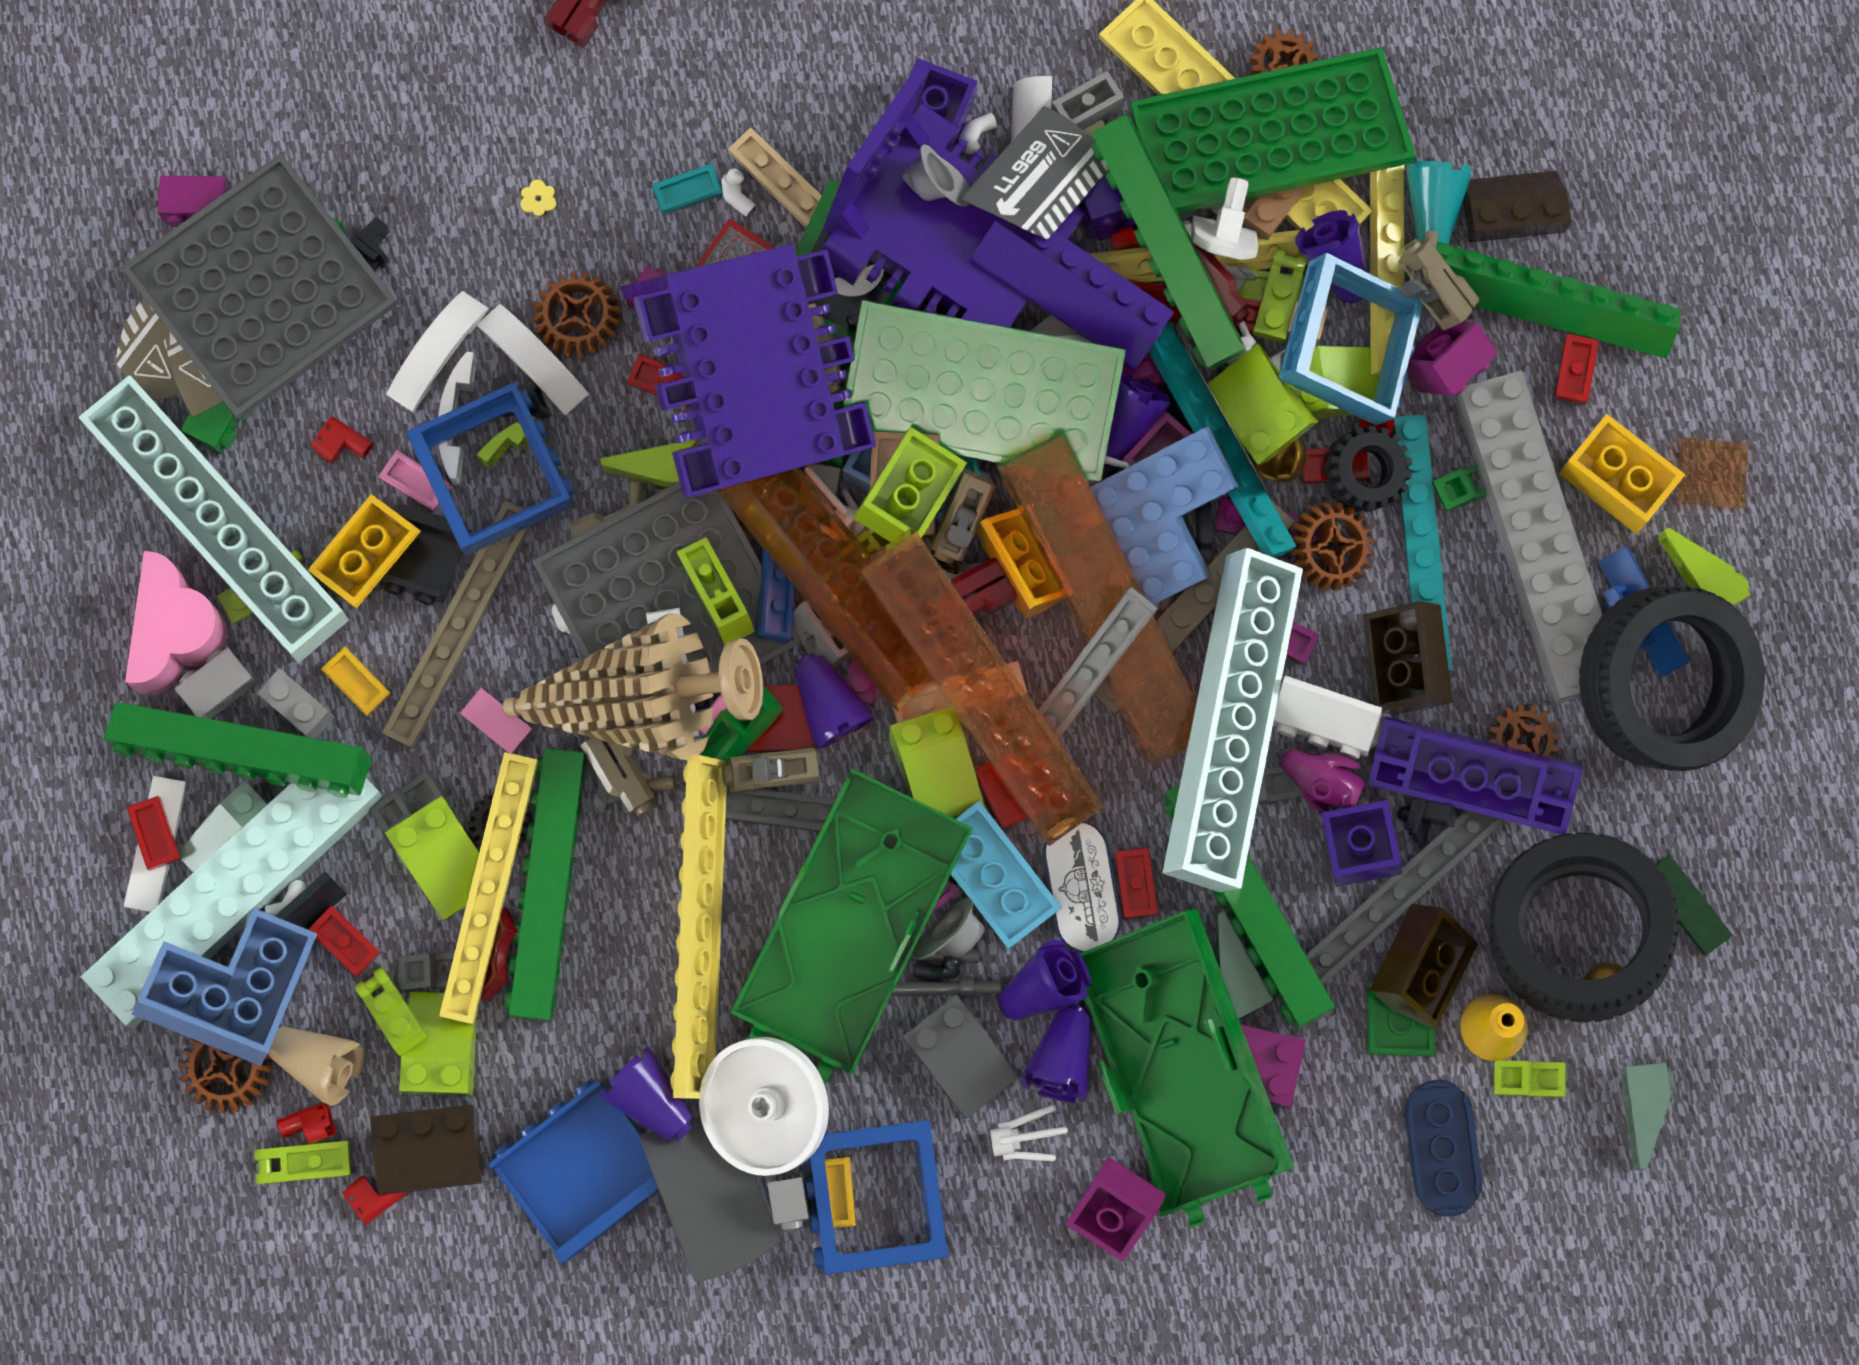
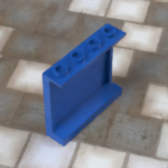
(577, 1171)

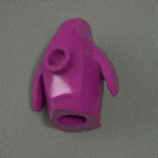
(1324, 778)

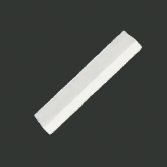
(145, 886)

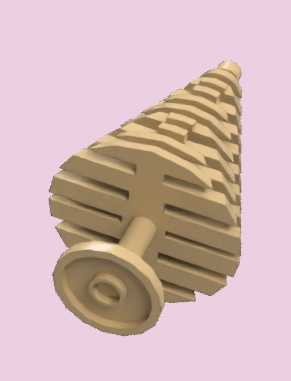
(645, 690)

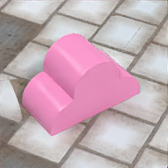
(170, 627)

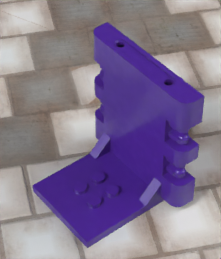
(913, 238)
(751, 367)

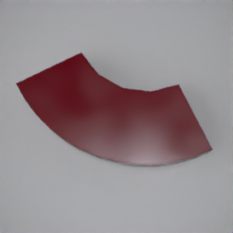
(496, 972)

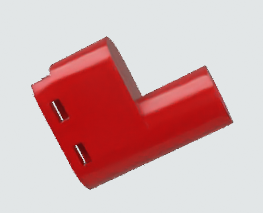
(337, 439)
(312, 1121)
(369, 1199)

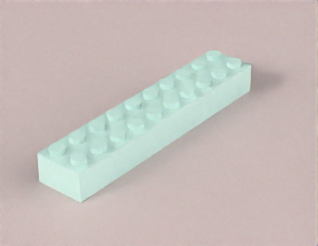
(214, 519)
(1233, 721)
(226, 888)

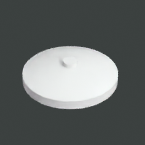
(763, 1106)

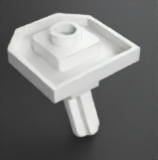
(1226, 235)

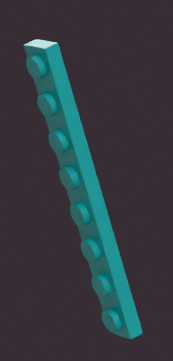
(1203, 412)
(1420, 519)

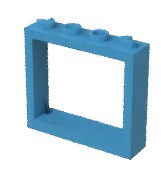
(1306, 325)

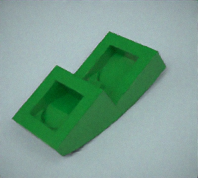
(1458, 488)

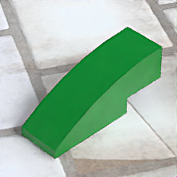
(732, 736)

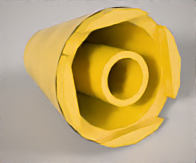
(1484, 1031)

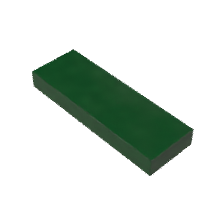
(1694, 912)

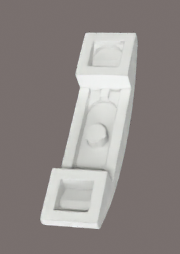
(435, 349)
(533, 358)
(460, 379)

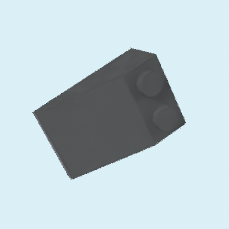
(960, 1056)

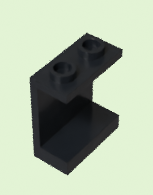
(428, 562)

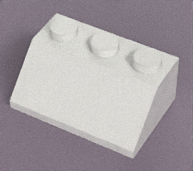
(1326, 717)

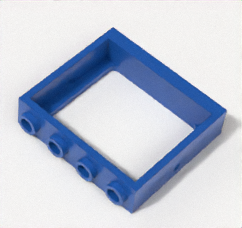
(469, 417)
(821, 1220)

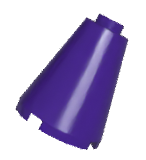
(1338, 236)
(1135, 413)
(828, 701)
(1046, 982)
(1062, 1057)
(646, 1095)

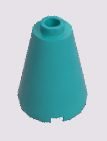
(1436, 196)

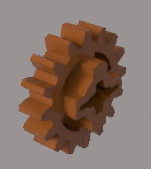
(1281, 48)
(1516, 724)

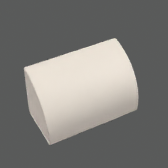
(1028, 99)

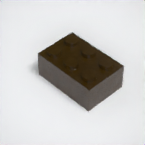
(1407, 657)

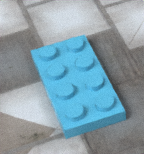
(1000, 879)

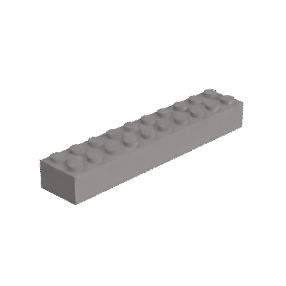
(1532, 525)

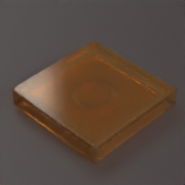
(1713, 473)

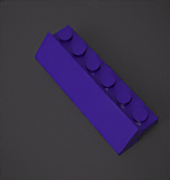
(1074, 288)
(1475, 775)

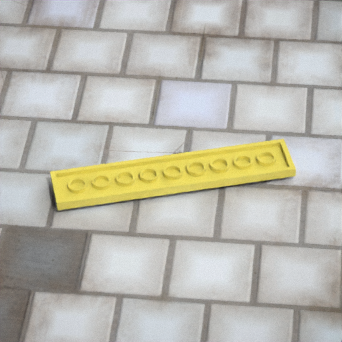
(1174, 61)
(699, 924)

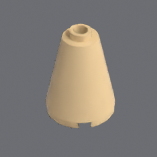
(318, 1061)

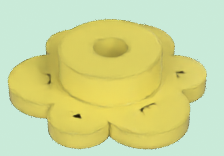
(538, 189)

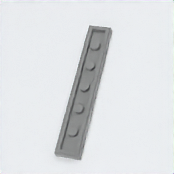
(1096, 661)

